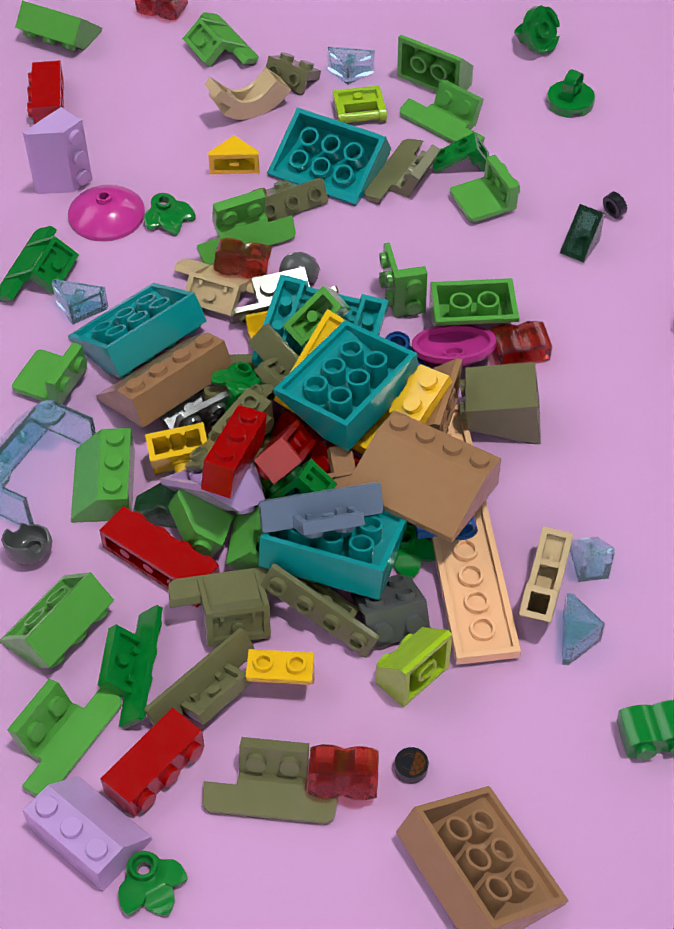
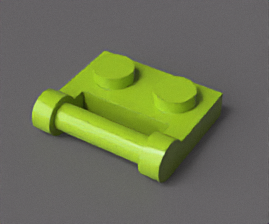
(359, 99)

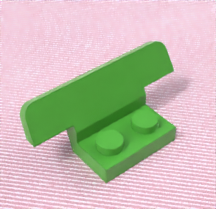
(212, 36)
(451, 114)
(245, 220)
(60, 731)

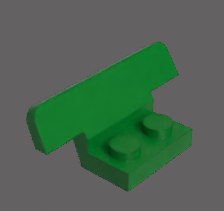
(40, 260)

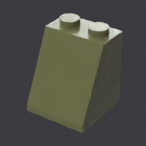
(502, 401)

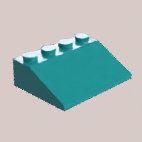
(330, 150)
(140, 328)
(347, 383)
(347, 561)

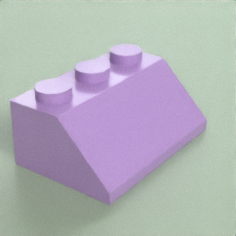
(58, 153)
(243, 500)
(85, 829)

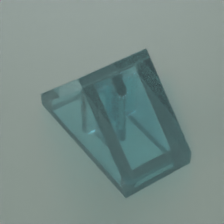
(350, 63)
(79, 299)
(592, 558)
(580, 629)

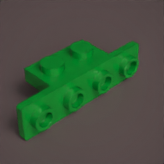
(129, 664)

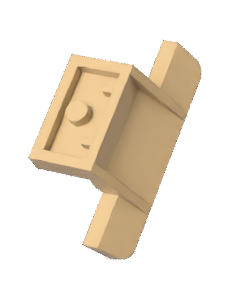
(213, 290)

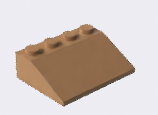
(167, 379)
(427, 475)
(479, 862)

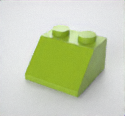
(414, 664)

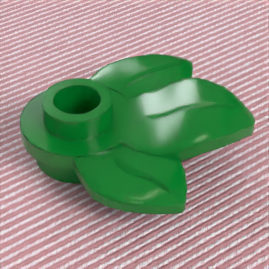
(169, 215)
(236, 378)
(412, 553)
(151, 889)

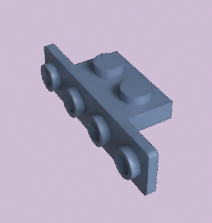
(322, 510)

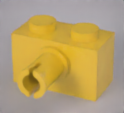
(172, 447)

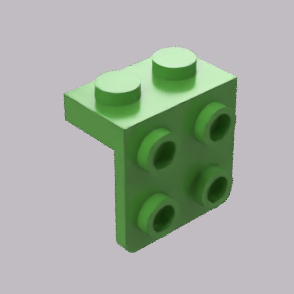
(488, 195)
(404, 287)
(51, 375)

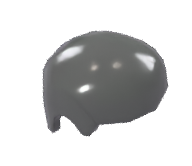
(298, 260)
(27, 544)

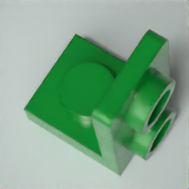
(463, 148)
(306, 478)

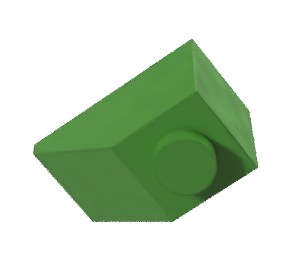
(306, 319)
(200, 522)

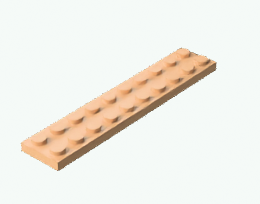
(475, 586)

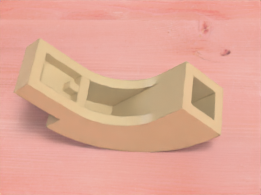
(251, 101)
(546, 575)

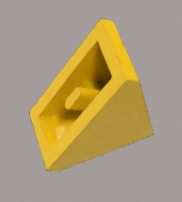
(234, 158)

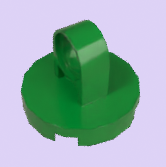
(539, 29)
(571, 96)

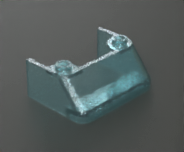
(21, 439)

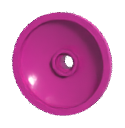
(106, 213)
(450, 342)

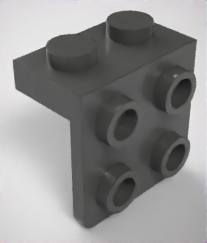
(196, 410)
(398, 611)

